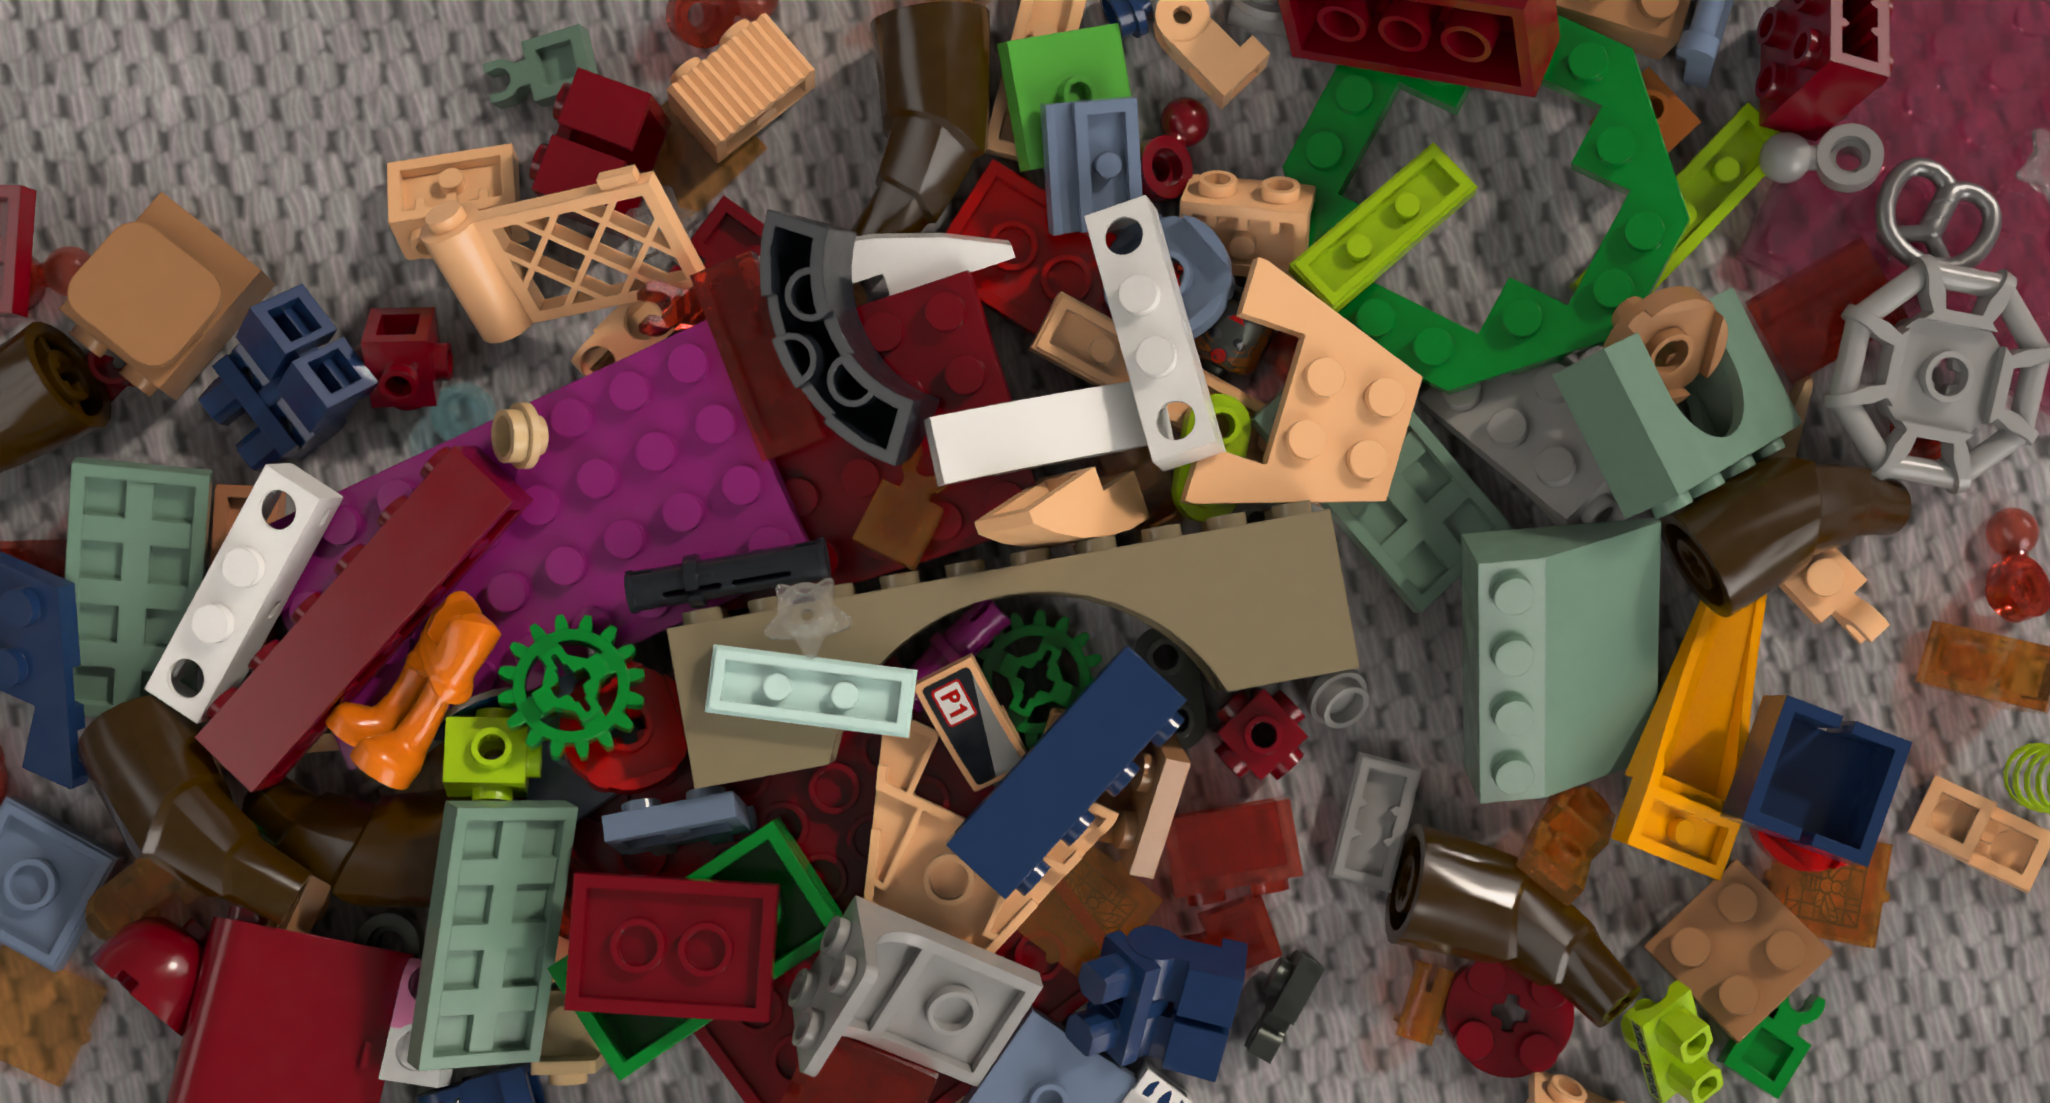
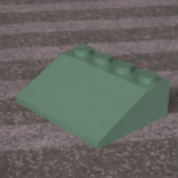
(1557, 653)

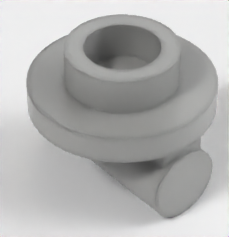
(1257, 16)

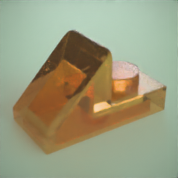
(1987, 667)

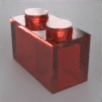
(1232, 849)

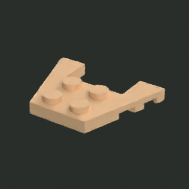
(1336, 416)
(923, 878)

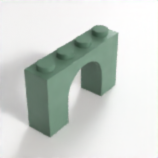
(1645, 441)

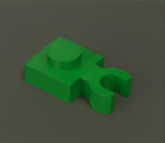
(1773, 1049)

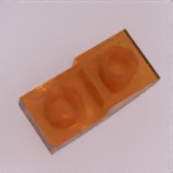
(1565, 841)

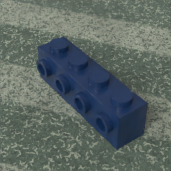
(1066, 773)

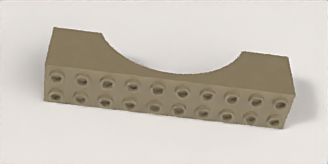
(1235, 598)

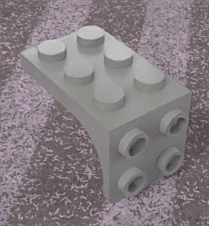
(1532, 440)
(908, 994)

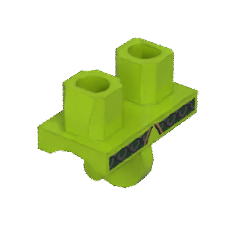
(1673, 1046)

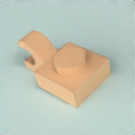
(1828, 589)

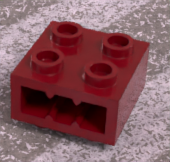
(1820, 61)

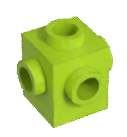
(473, 741)

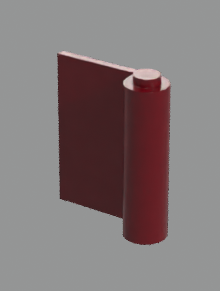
(286, 1017)

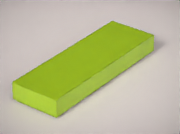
(1383, 228)

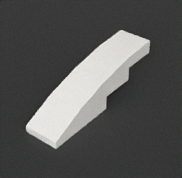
(921, 258)
(1037, 432)

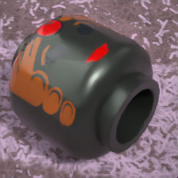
(1233, 343)

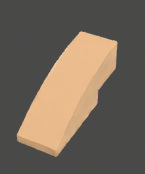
(1067, 510)

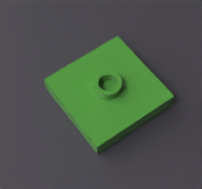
(1058, 70)

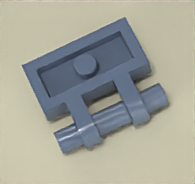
(660, 828)

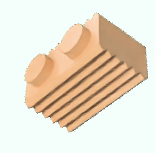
(739, 86)

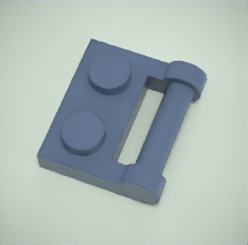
(1702, 40)

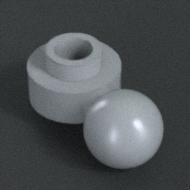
(1789, 157)

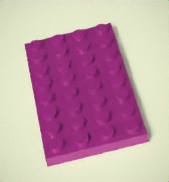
(633, 478)

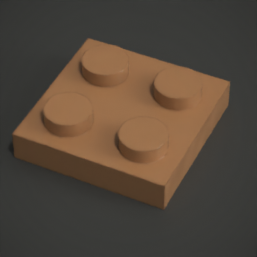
(1738, 951)

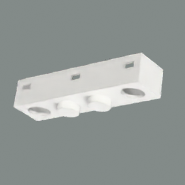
(1154, 333)
(244, 590)

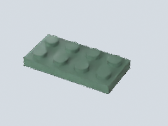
(1419, 527)
(135, 568)
(492, 933)

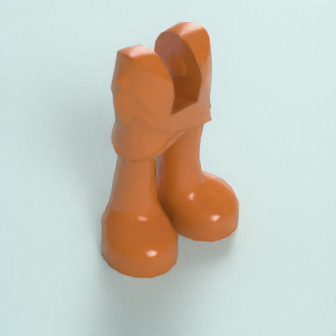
(439, 671)

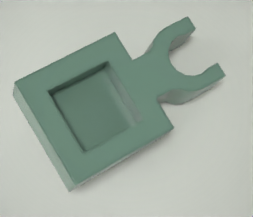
(547, 66)

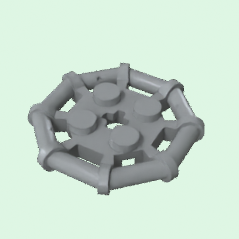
(1905, 369)

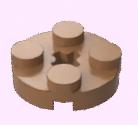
(1677, 316)

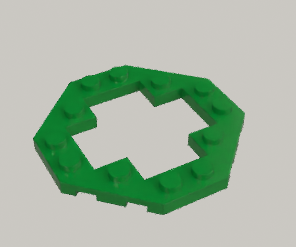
(1524, 325)

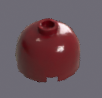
(156, 964)

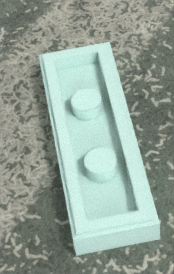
(811, 691)

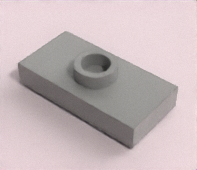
(1373, 821)

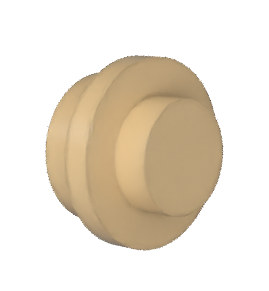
(519, 435)

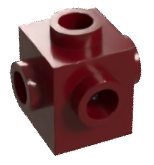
(405, 357)
(1239, 717)

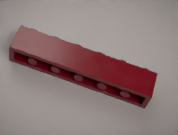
(362, 616)

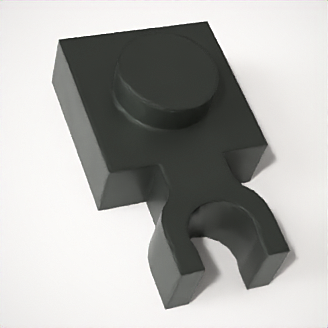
(1289, 989)

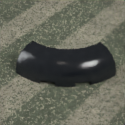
(824, 342)

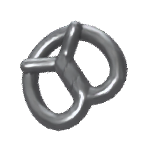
(1937, 215)

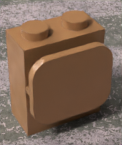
(162, 297)

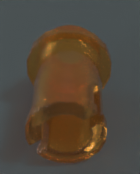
(1421, 1008)

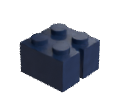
(1816, 784)

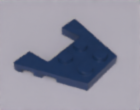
(37, 665)

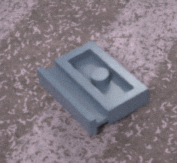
(1089, 159)

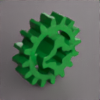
(1055, 641)
(597, 670)

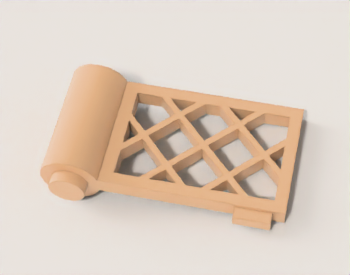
(491, 270)

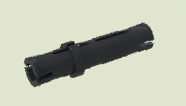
(728, 575)

